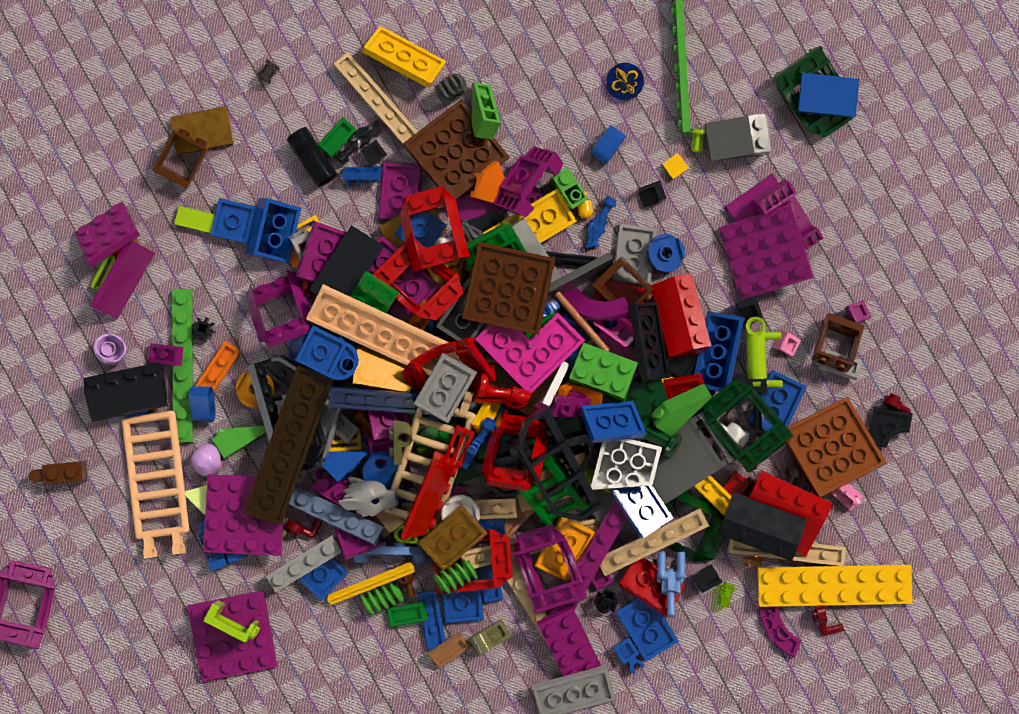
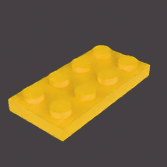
(404, 56)

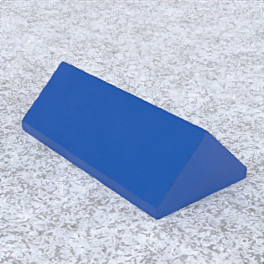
(719, 360)

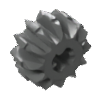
(451, 88)

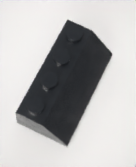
(125, 391)
(762, 526)

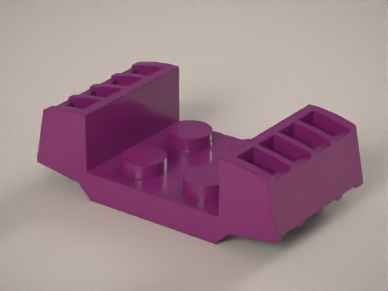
(523, 178)
(783, 194)

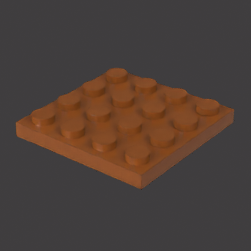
(834, 447)

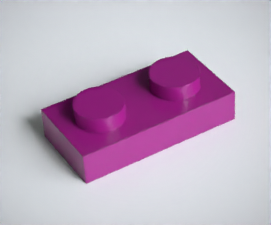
(166, 354)

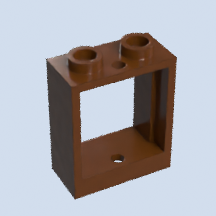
(171, 174)
(621, 262)
(846, 328)

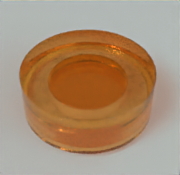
(752, 561)

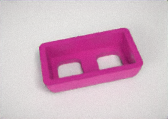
(621, 324)

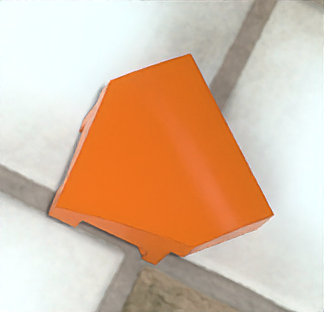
(488, 183)

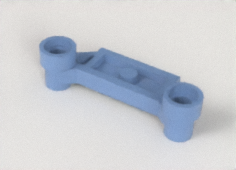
(417, 553)

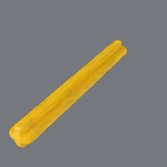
(371, 583)

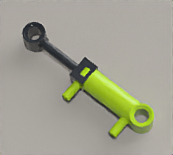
(757, 367)

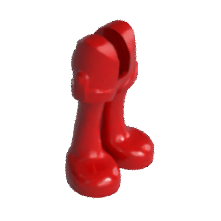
(511, 396)

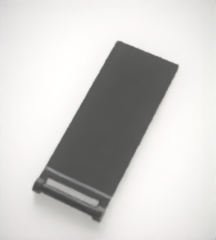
(689, 466)

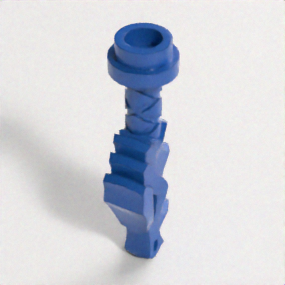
(597, 227)
(473, 449)

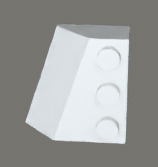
(625, 464)

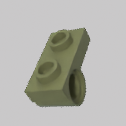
(399, 440)
(489, 637)

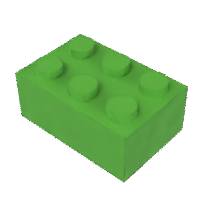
(604, 372)

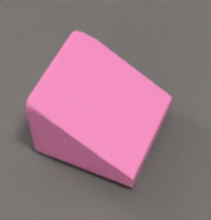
(787, 344)

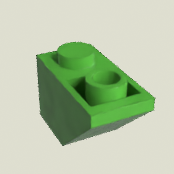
(568, 188)

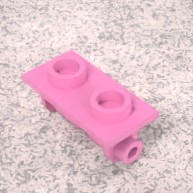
(848, 496)

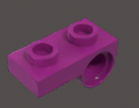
(569, 405)

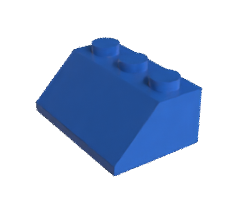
(271, 228)
(343, 463)

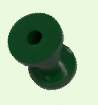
(653, 435)

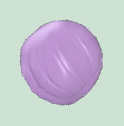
(110, 349)
(206, 460)

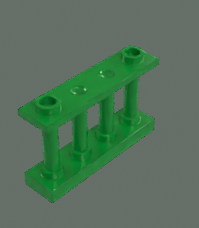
(559, 473)

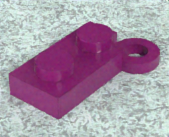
(329, 487)

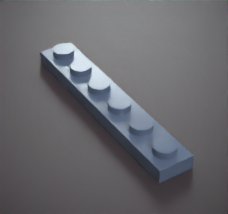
(336, 516)

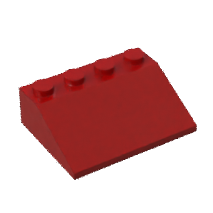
(429, 495)
(793, 500)

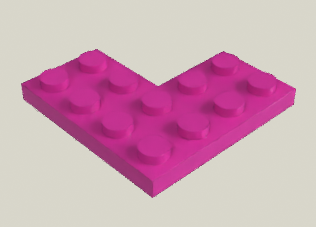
(531, 359)

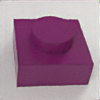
(858, 312)

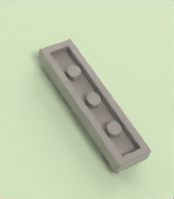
(304, 563)

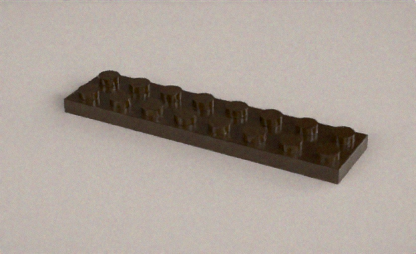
(288, 445)

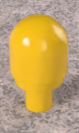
(585, 209)

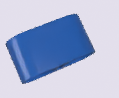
(608, 144)
(202, 404)

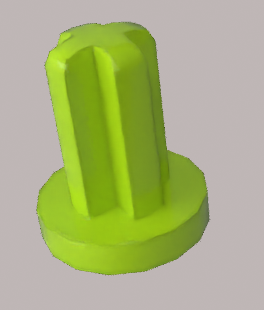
(697, 138)

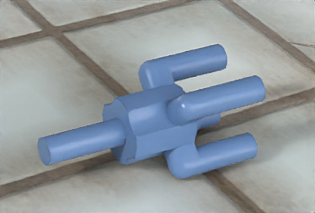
(670, 579)

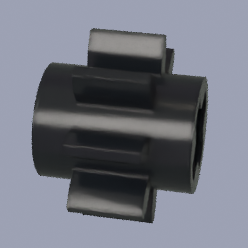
(198, 327)
(606, 601)

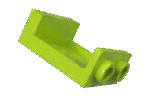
(228, 626)

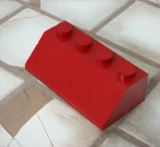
(681, 316)

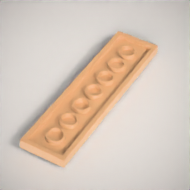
(373, 328)

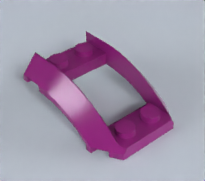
(270, 291)
(34, 576)
(557, 596)

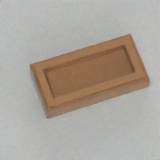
(449, 649)

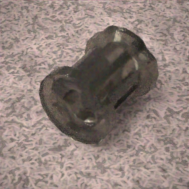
(268, 72)

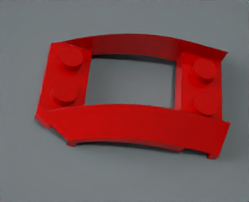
(440, 253)
(439, 302)
(465, 351)
(509, 477)
(500, 565)

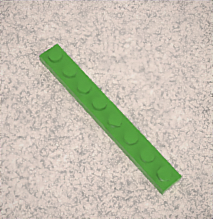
(680, 67)
(183, 375)

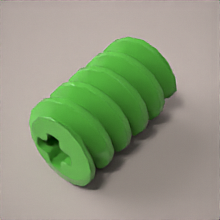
(455, 576)
(382, 598)

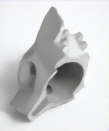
(362, 492)

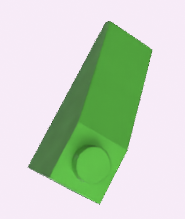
(484, 111)
(678, 410)
(235, 439)

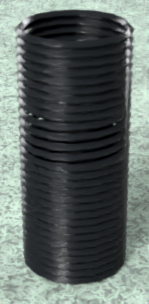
(315, 161)

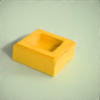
(675, 166)

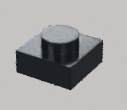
(374, 152)

